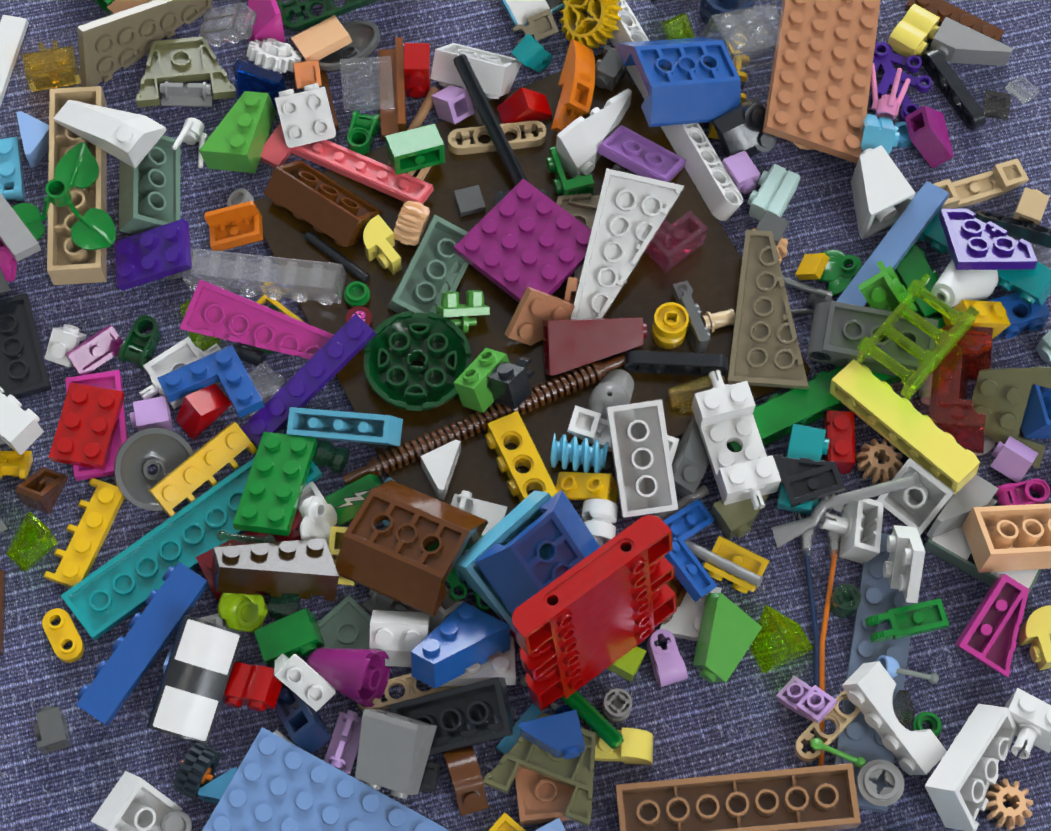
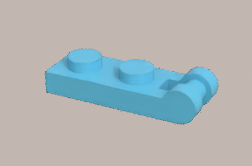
(11, 169)

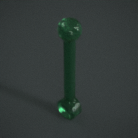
(223, 535)

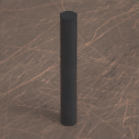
(337, 257)

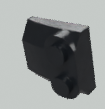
(743, 129)

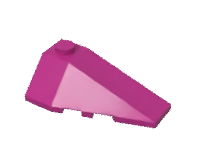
(268, 21)

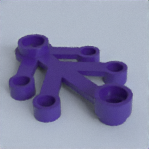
(885, 61)

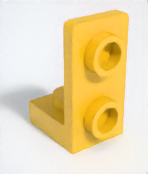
(587, 486)

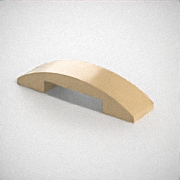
(984, 186)

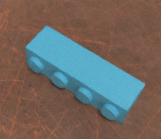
(345, 426)

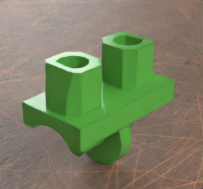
(473, 307)

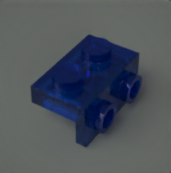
(257, 79)

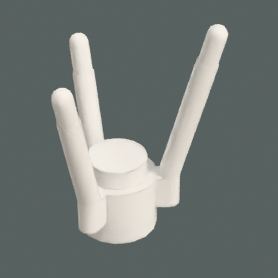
(190, 134)

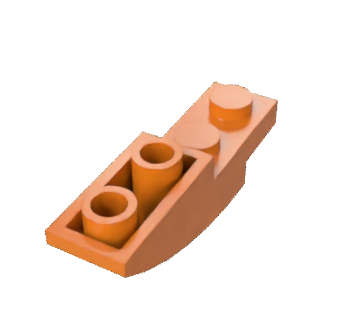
(577, 85)

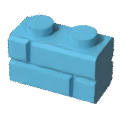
(879, 132)

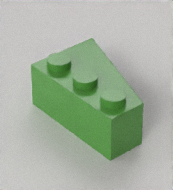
(241, 134)

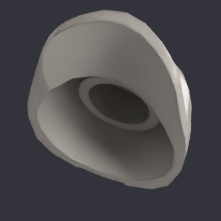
(618, 384)

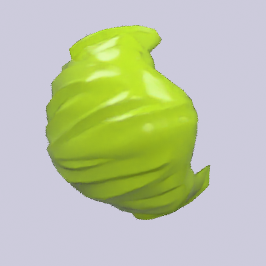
(242, 611)

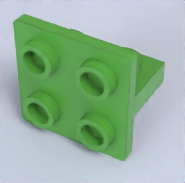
(884, 290)

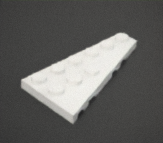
(622, 229)

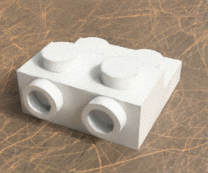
(905, 561)

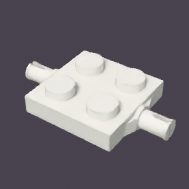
(170, 360)

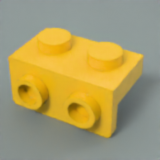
(739, 556)

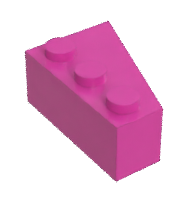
(995, 625)

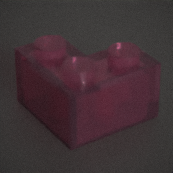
(676, 240)

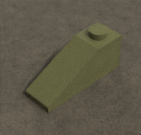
(736, 518)

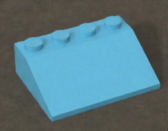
(502, 534)

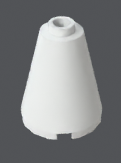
(964, 285)

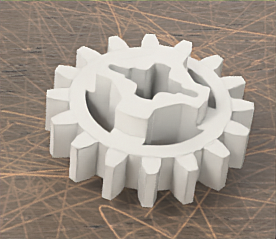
(273, 55)

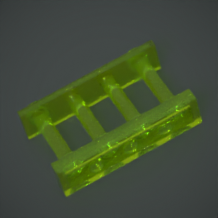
(928, 360)

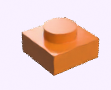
(306, 73)

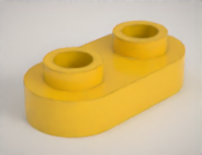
(63, 633)

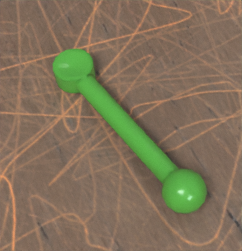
(817, 743)

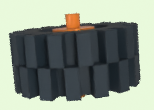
(196, 770)

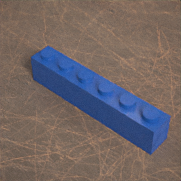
(142, 644)

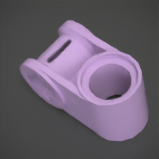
(666, 663)

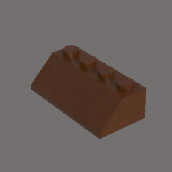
(320, 202)

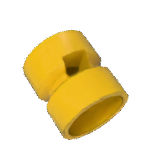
(670, 325)

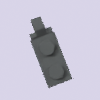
(696, 331)

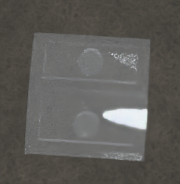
(367, 83)

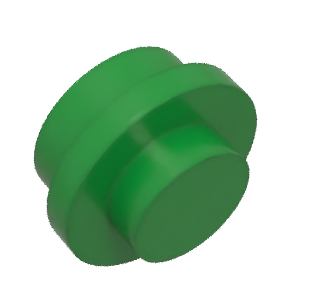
(356, 294)

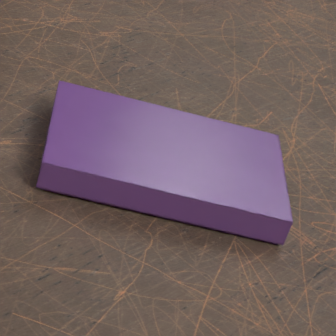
(641, 155)

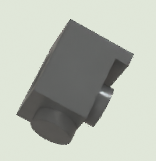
(609, 69)
(51, 730)

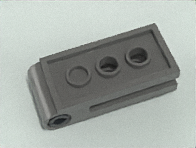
(842, 326)

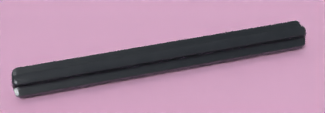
(489, 119)

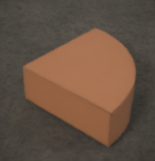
(571, 289)

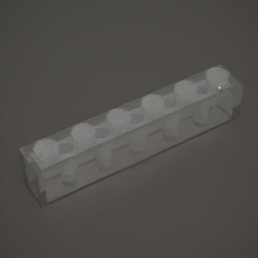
(268, 276)

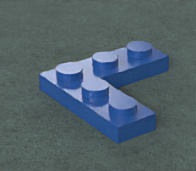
(219, 366)
(686, 566)

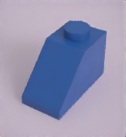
(556, 734)

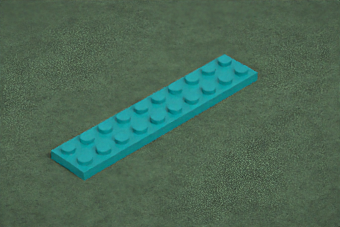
(130, 577)

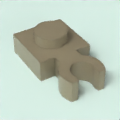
(540, 26)

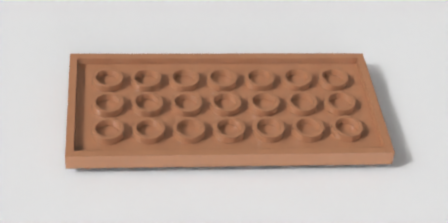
(823, 74)

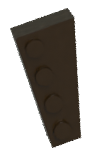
(276, 568)

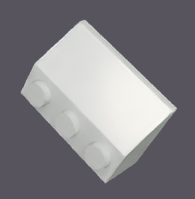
(492, 70)

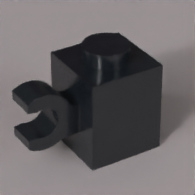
(510, 382)

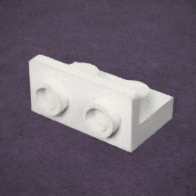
(303, 680)

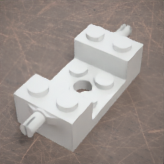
(727, 416)

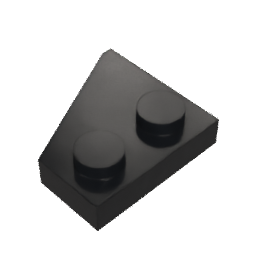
(807, 479)

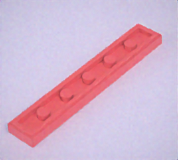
(365, 170)

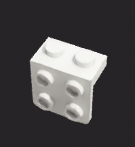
(305, 116)

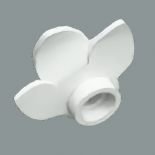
(317, 519)

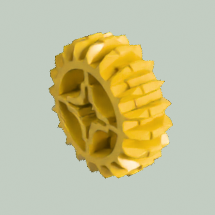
(589, 30)

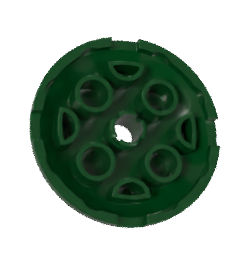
(416, 338)

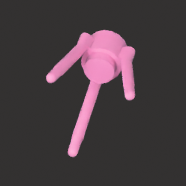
(887, 105)

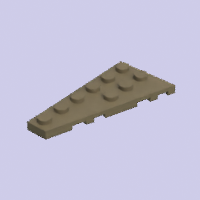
(129, 34)
(764, 333)

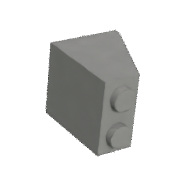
(393, 752)

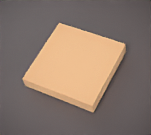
(321, 39)

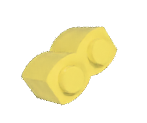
(914, 31)

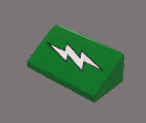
(351, 497)

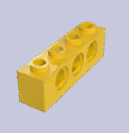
(512, 430)

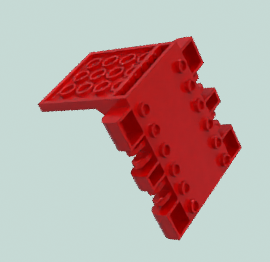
(595, 611)

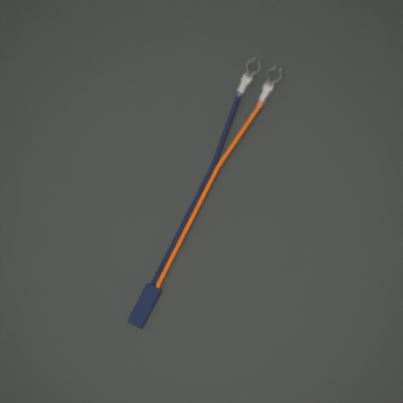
(819, 646)

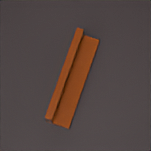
(394, 120)

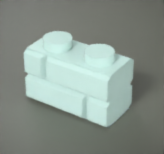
(775, 192)

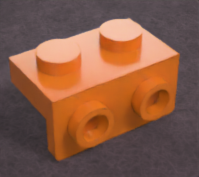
(234, 226)

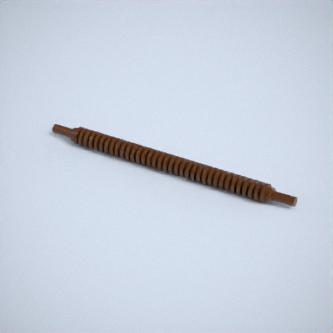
(550, 390)

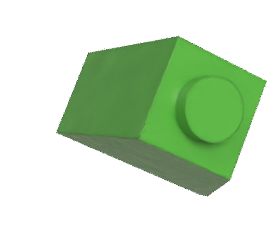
(722, 638)

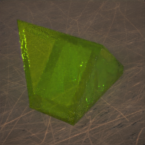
(778, 640)

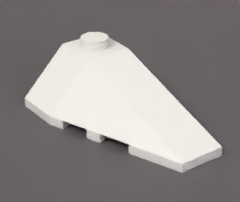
(114, 131)

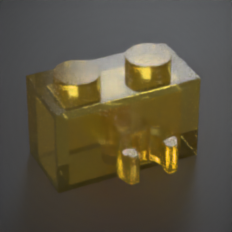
(51, 67)

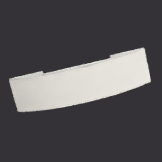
(590, 425)

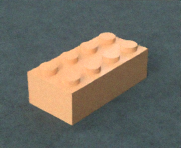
(1009, 537)

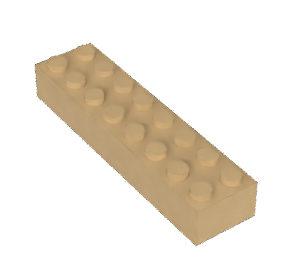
(65, 259)

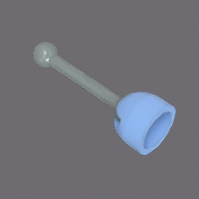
(893, 668)

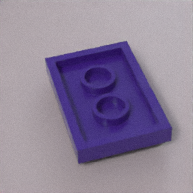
(153, 254)

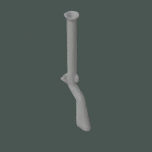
(788, 531)

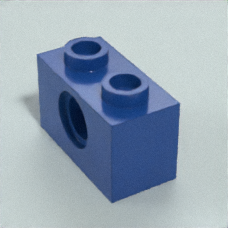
(1032, 315)

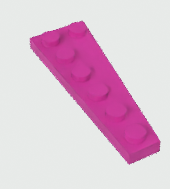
(243, 321)

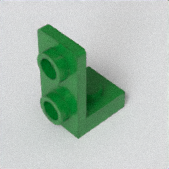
(576, 185)

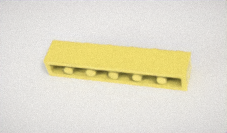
(904, 425)

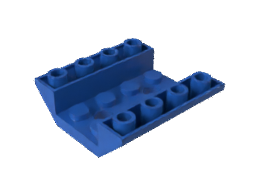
(689, 88)
(517, 568)

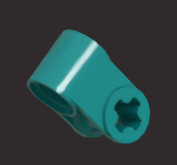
(532, 54)

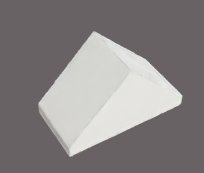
(440, 466)

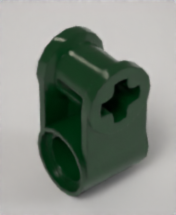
(140, 347)

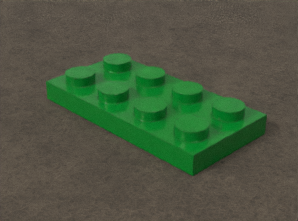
(275, 484)

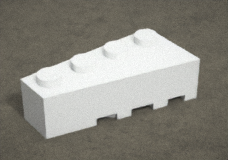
(971, 766)

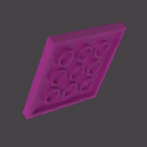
(526, 243)

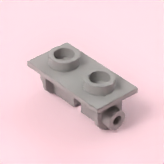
(186, 94)

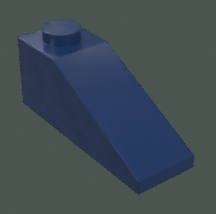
(301, 721)

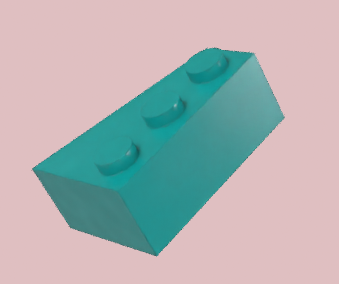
(803, 443)

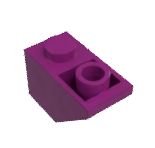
(930, 135)

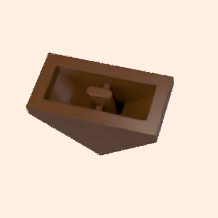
(42, 489)

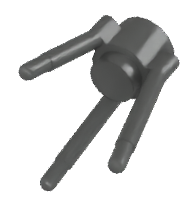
(815, 296)

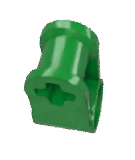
(363, 132)

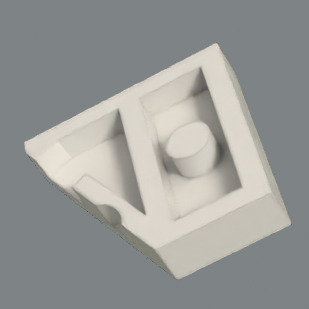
(687, 618)

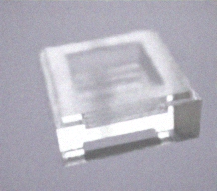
(1022, 89)

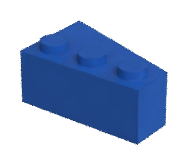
(457, 643)

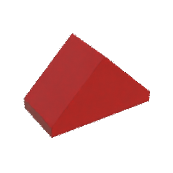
(524, 106)
(202, 409)

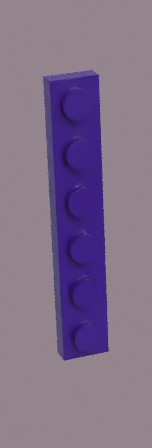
(310, 378)

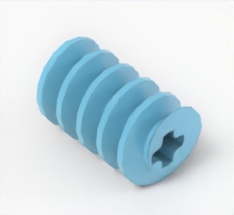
(578, 454)

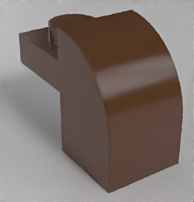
(466, 780)

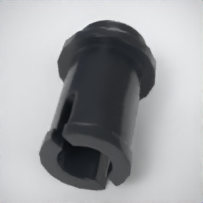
(249, 354)

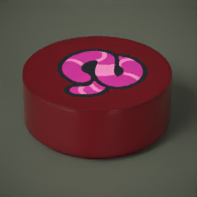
(362, 312)

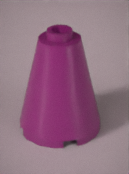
(353, 672)

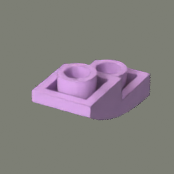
(806, 700)

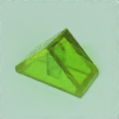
(31, 542)

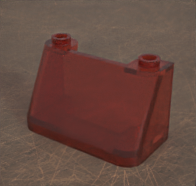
(949, 387)

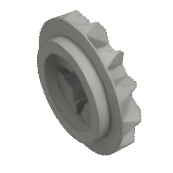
(892, 777)

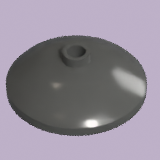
(364, 42)
(149, 446)

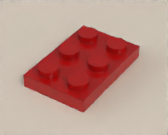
(87, 426)

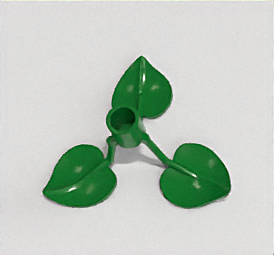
(81, 170)

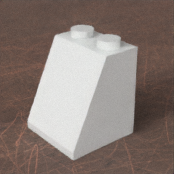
(878, 192)

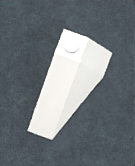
(580, 140)

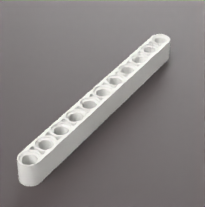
(686, 139)

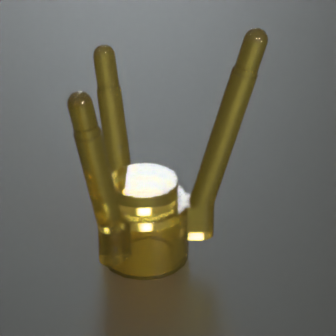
(682, 395)

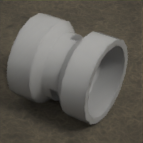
(613, 709)

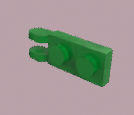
(909, 620)

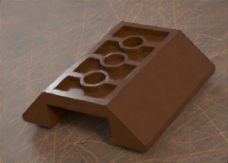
(396, 558)

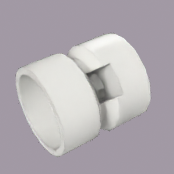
(599, 517)

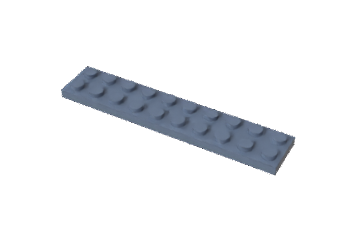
(876, 598)

